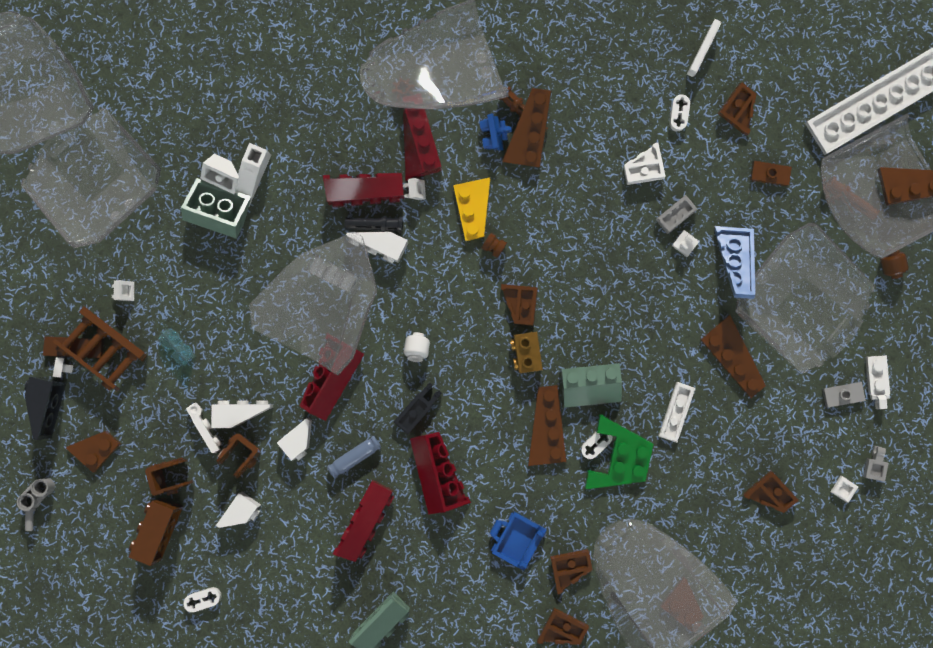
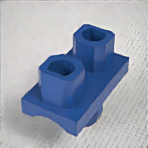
(496, 130)

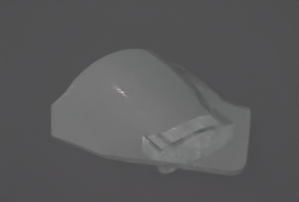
(320, 302)

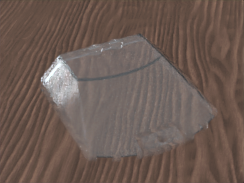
(91, 179)
(856, 194)
(807, 298)

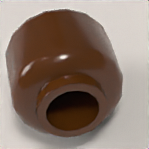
(894, 264)

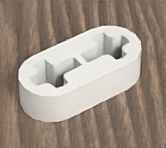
(675, 112)
(599, 448)
(204, 603)

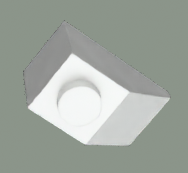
(220, 173)
(297, 440)
(240, 511)

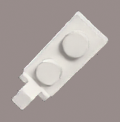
(878, 380)
(204, 427)

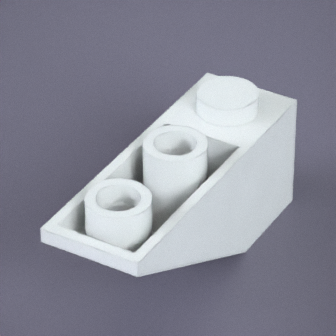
(252, 170)
(386, 244)
(231, 415)

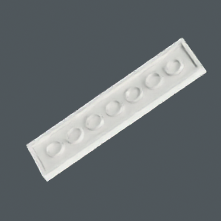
(873, 103)

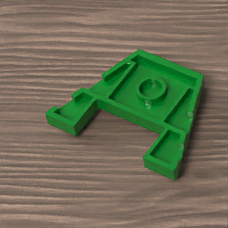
(628, 458)

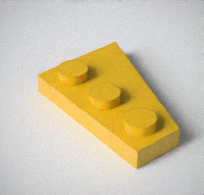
(472, 207)

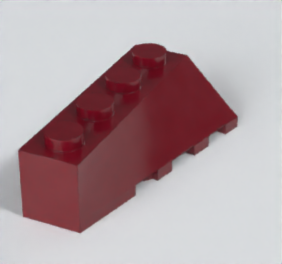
(419, 145)
(364, 189)
(327, 388)
(437, 474)
(364, 521)

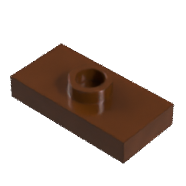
(770, 173)

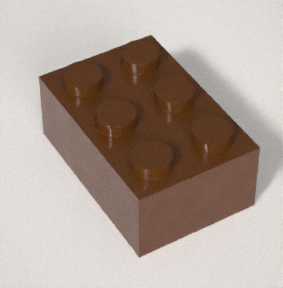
(155, 531)

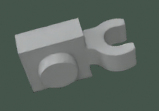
(876, 467)

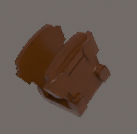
(249, 462)
(155, 471)

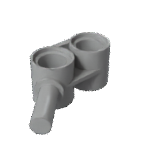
(37, 495)

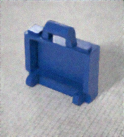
(517, 540)

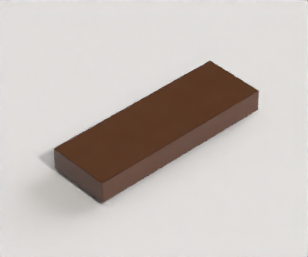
(76, 347)

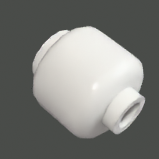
(416, 347)

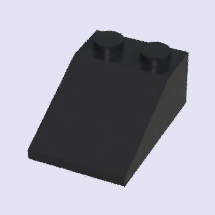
(43, 404)

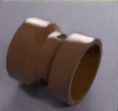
(494, 245)

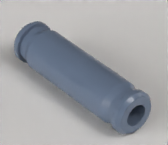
(354, 456)

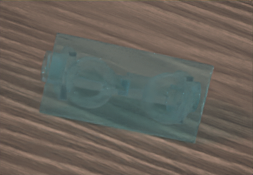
(171, 340)

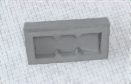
(676, 214)
(843, 394)

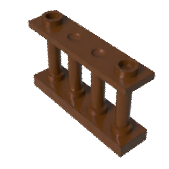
(103, 331)

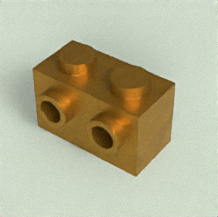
(527, 352)

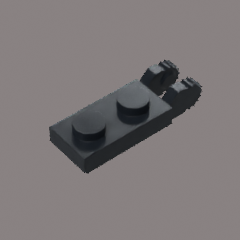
(416, 410)

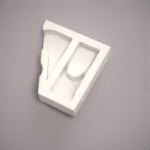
(646, 167)

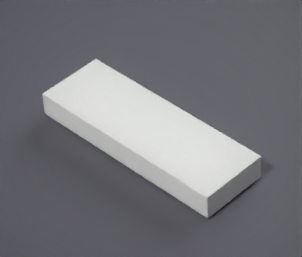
(704, 48)
(676, 412)

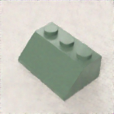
(215, 208)
(591, 385)
(380, 623)

